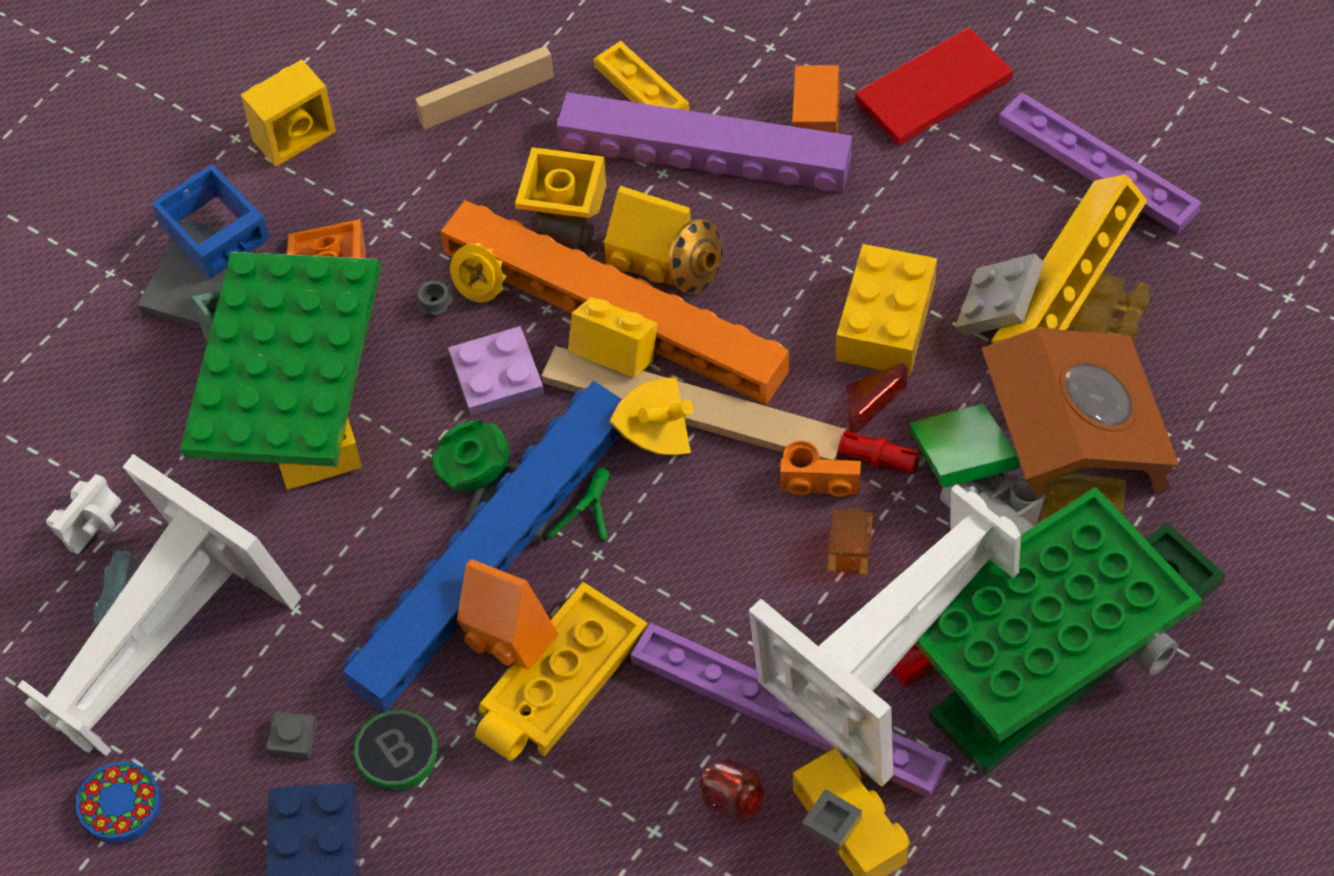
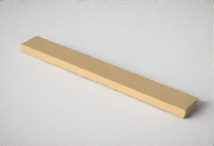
(711, 412)

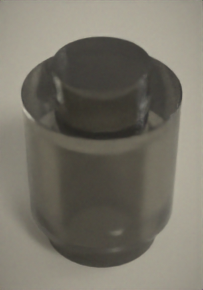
(566, 230)

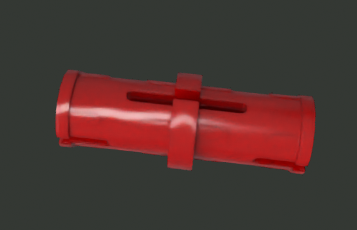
(879, 452)

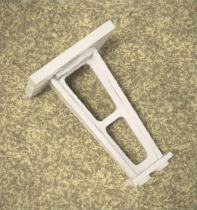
(195, 540)
(835, 681)

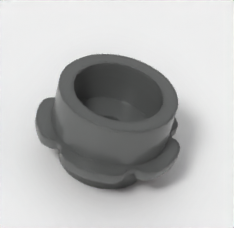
(433, 291)

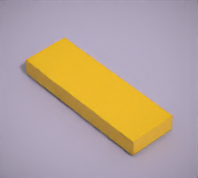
(636, 78)

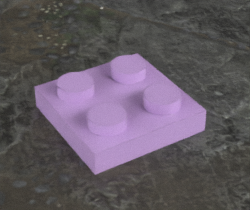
(495, 370)

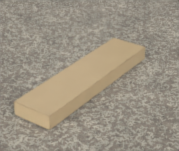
(484, 87)

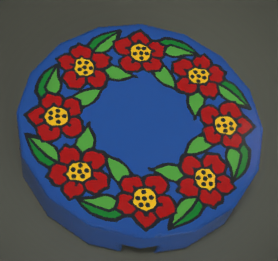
(118, 802)

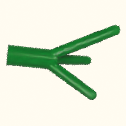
(591, 498)

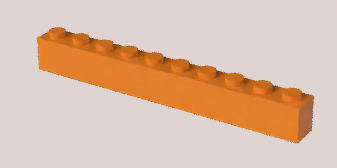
(570, 278)

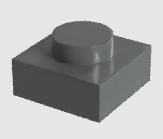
(291, 736)
(831, 820)

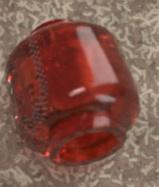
(731, 789)

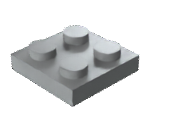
(999, 295)

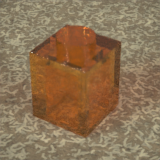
(850, 541)

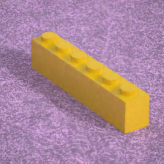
(1080, 254)

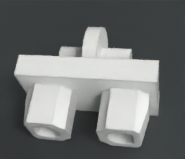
(86, 514)

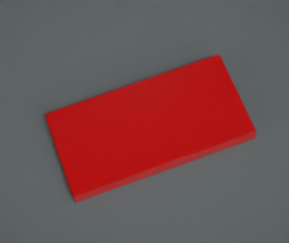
(933, 86)

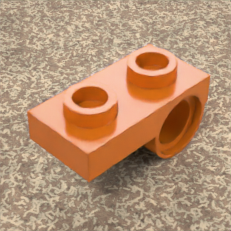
(820, 476)

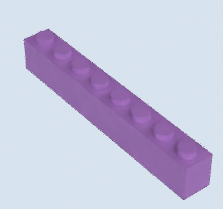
(705, 142)

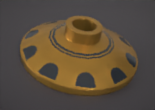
(695, 256)

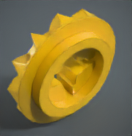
(464, 273)

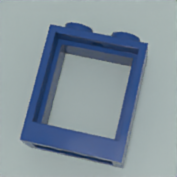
(240, 236)

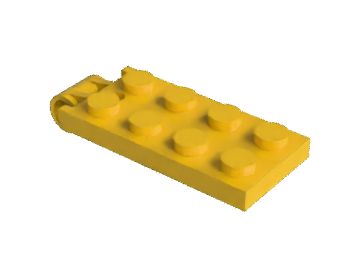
(565, 678)

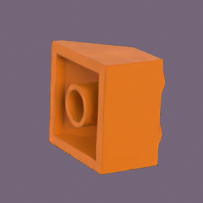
(503, 616)

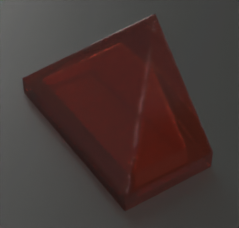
(873, 393)

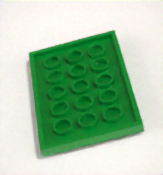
(282, 359)
(1073, 611)

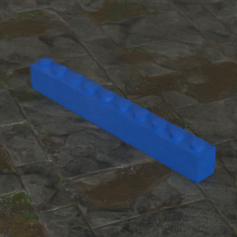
(494, 537)

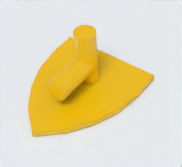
(654, 417)

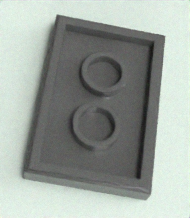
(178, 280)

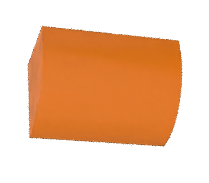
(816, 98)

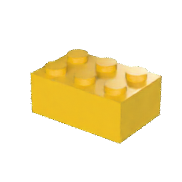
(885, 308)

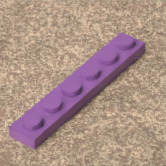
(1097, 159)

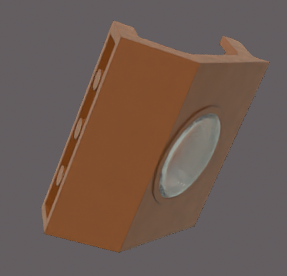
(1078, 405)

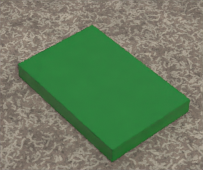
(964, 445)

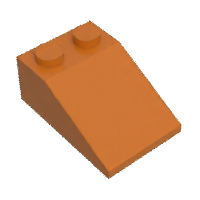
(332, 241)

